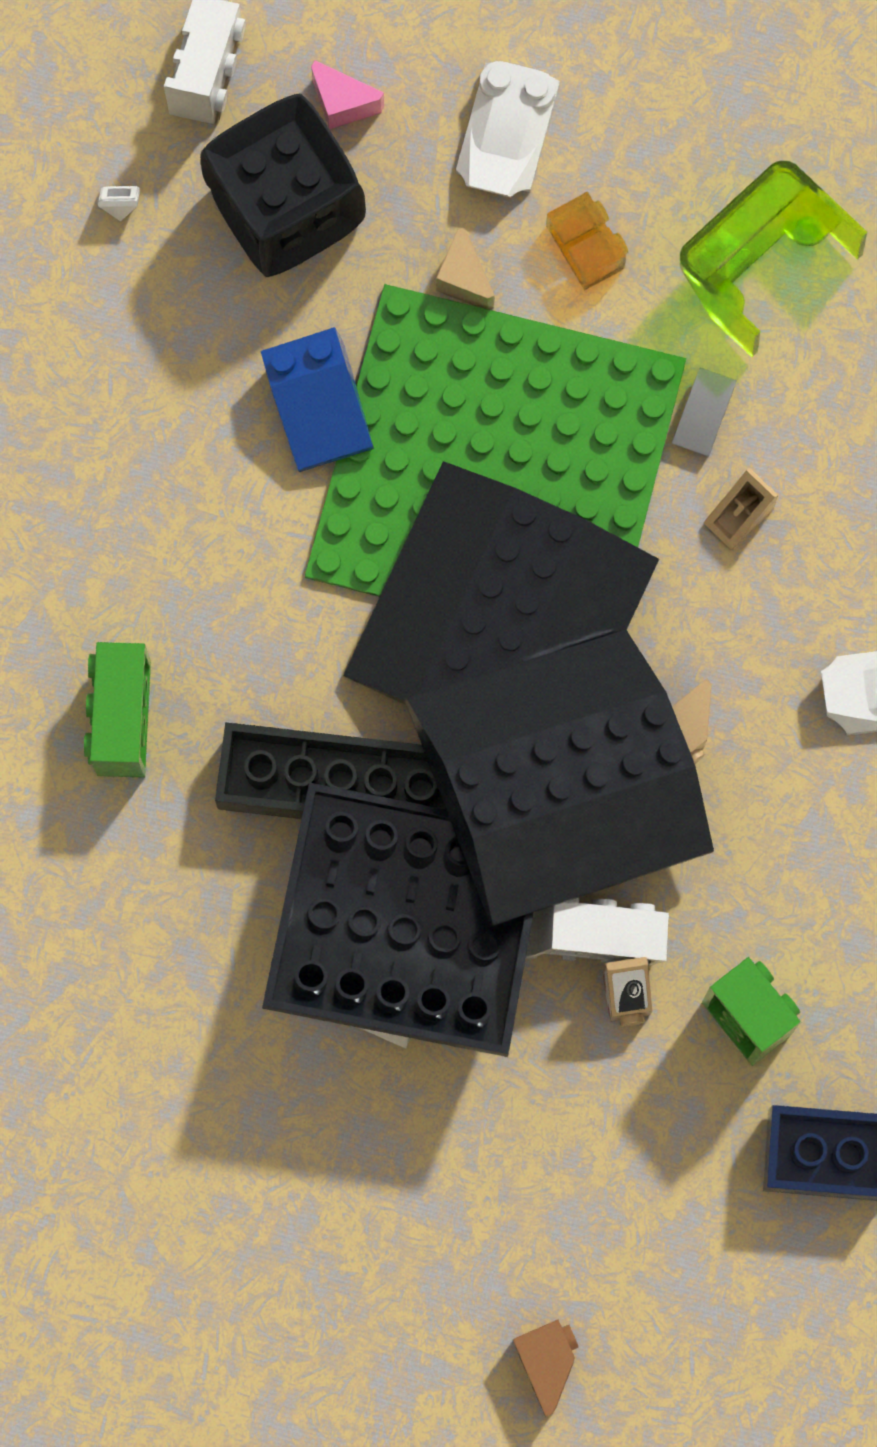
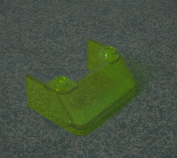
(773, 205)

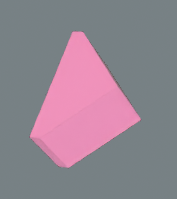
(344, 97)

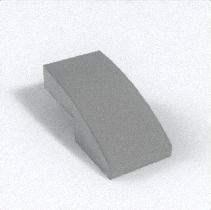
(704, 411)

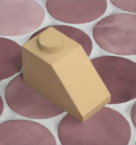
(693, 718)

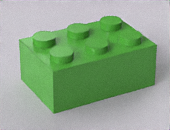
(118, 709)
(752, 1010)

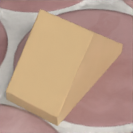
(463, 274)
(741, 509)

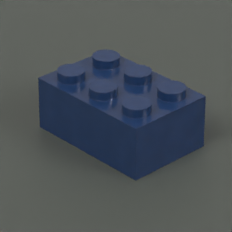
(821, 1153)

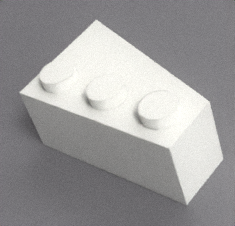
(205, 60)
(600, 932)

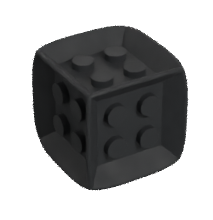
(283, 184)

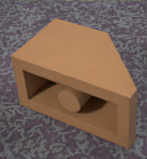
(547, 1361)

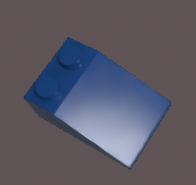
(317, 399)

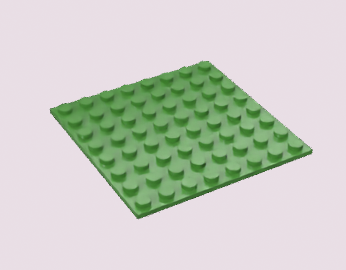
(501, 398)

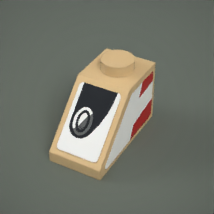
(628, 991)

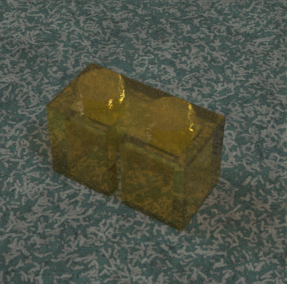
(586, 241)

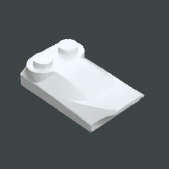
(507, 128)
(852, 692)

